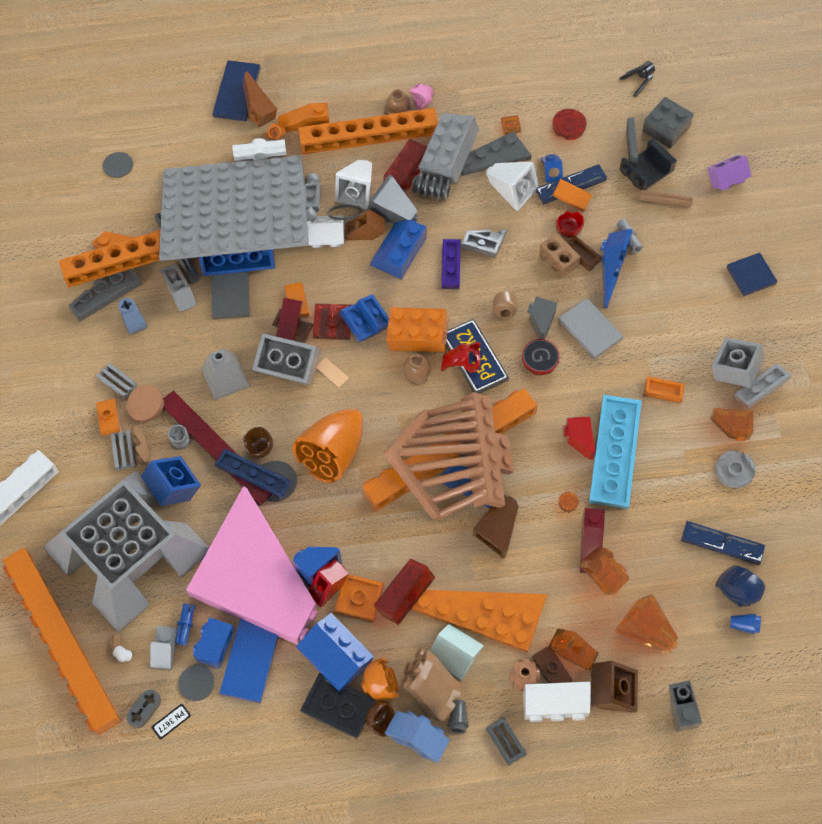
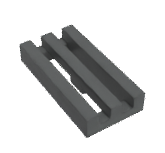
(516, 757)

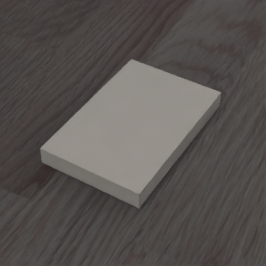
(590, 328)

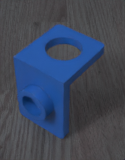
(552, 161)

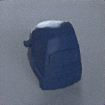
(741, 586)

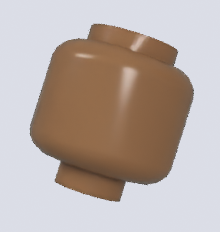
(505, 304)

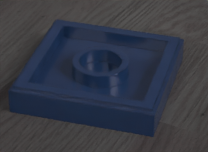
(751, 274)

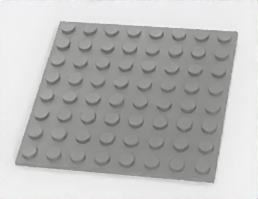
(233, 208)

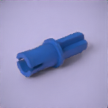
(184, 624)

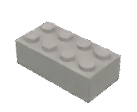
(449, 147)

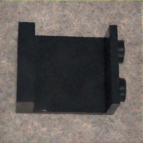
(651, 166)

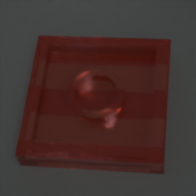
(329, 323)

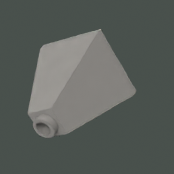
(224, 374)

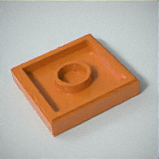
(358, 597)

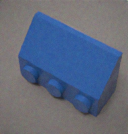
(399, 248)
(335, 652)

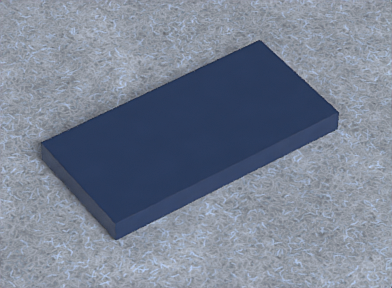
(231, 97)

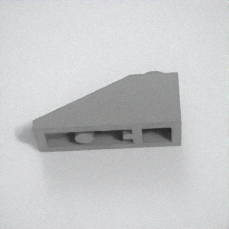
(178, 287)

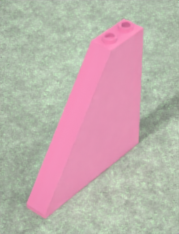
(252, 575)

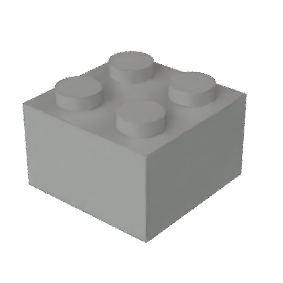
(738, 362)

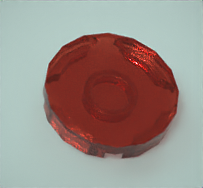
(569, 124)

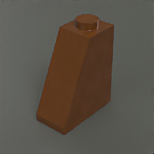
(497, 527)

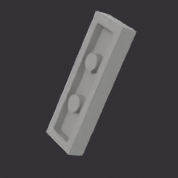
(762, 386)

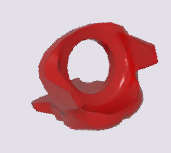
(460, 357)

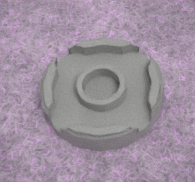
(735, 469)

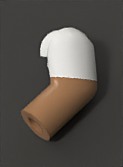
(118, 651)

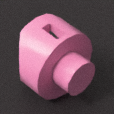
(421, 95)

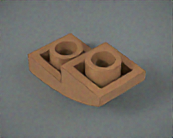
(142, 448)

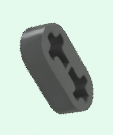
(147, 712)

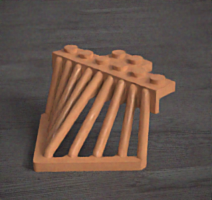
(485, 452)

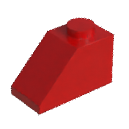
(580, 435)
(328, 582)

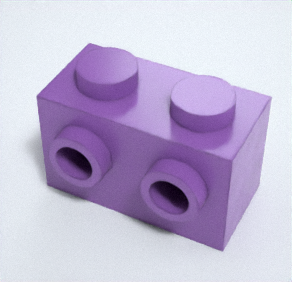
(729, 172)

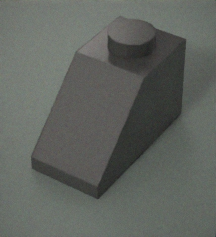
(541, 315)

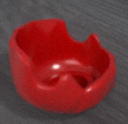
(570, 224)

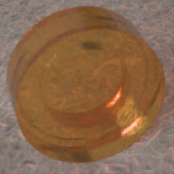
(568, 501)

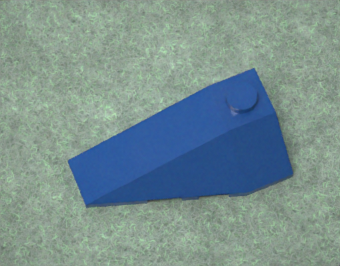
(612, 260)

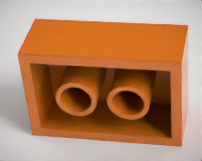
(417, 329)

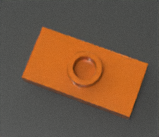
(108, 417)

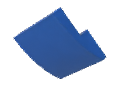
(365, 318)

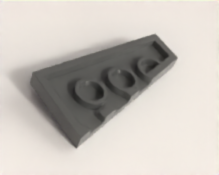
(502, 150)
(104, 292)

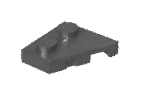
(484, 242)

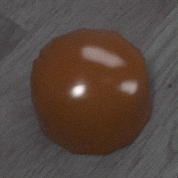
(258, 442)
(379, 717)

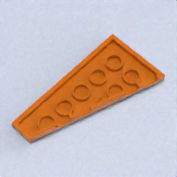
(494, 615)

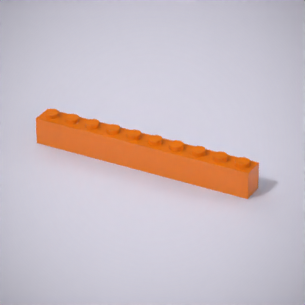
(391, 486)
(62, 642)

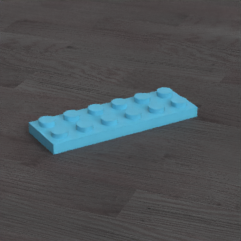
(615, 452)

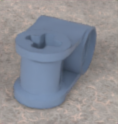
(132, 318)

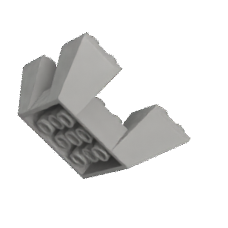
(116, 568)

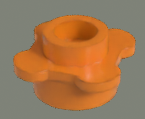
(275, 128)

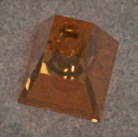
(648, 625)

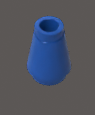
(748, 623)

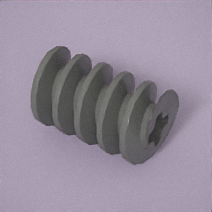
(432, 187)

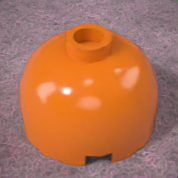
(380, 681)

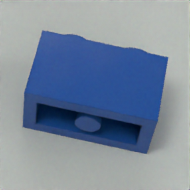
(213, 642)

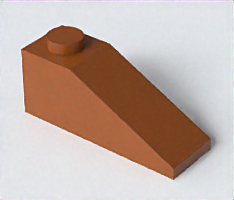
(259, 106)

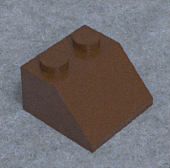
(614, 686)

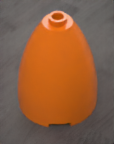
(330, 441)

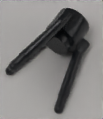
(643, 71)

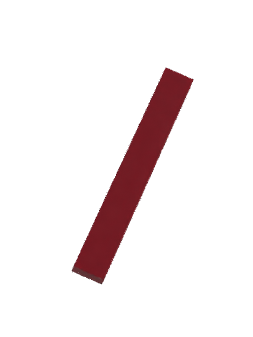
(206, 437)

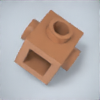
(520, 680)

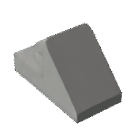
(163, 648)

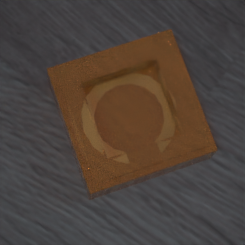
(510, 124)

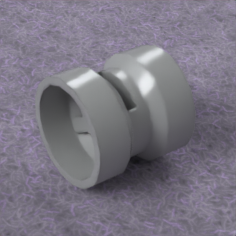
(175, 434)

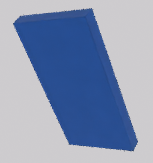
(249, 662)

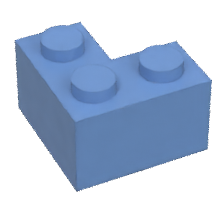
(418, 734)

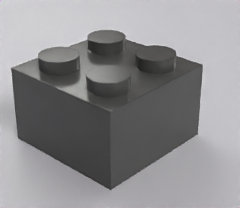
(667, 122)

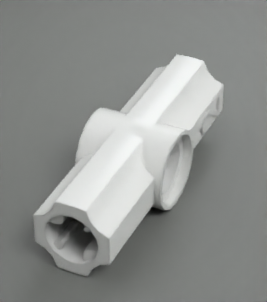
(259, 149)

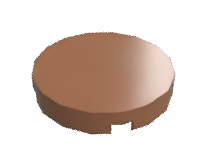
(145, 403)

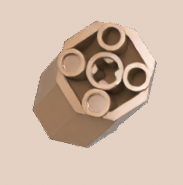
(431, 684)

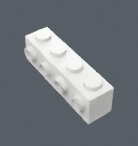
(24, 483)

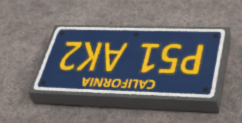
(490, 370)

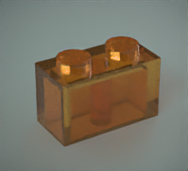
(605, 571)

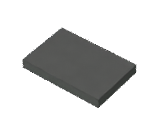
(230, 295)

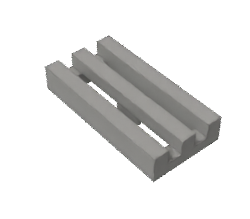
(106, 371)
(121, 436)

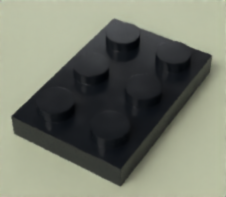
(340, 709)

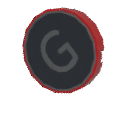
(540, 356)

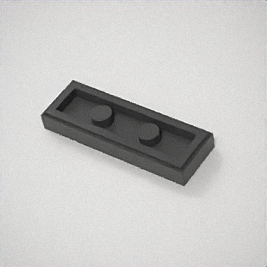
(631, 141)

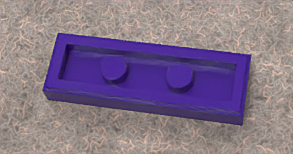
(451, 264)

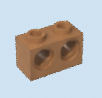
(562, 252)

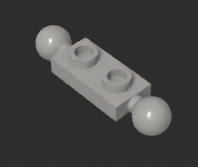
(312, 196)

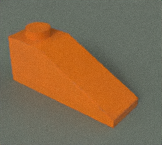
(304, 116)

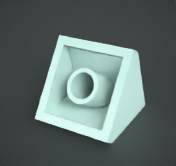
(456, 650)

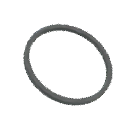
(344, 218)

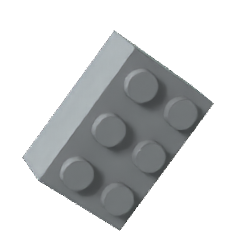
(286, 359)

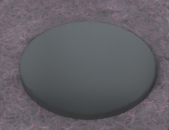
(117, 164)
(196, 683)

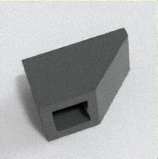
(684, 706)

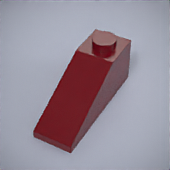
(591, 533)

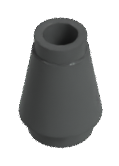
(458, 718)

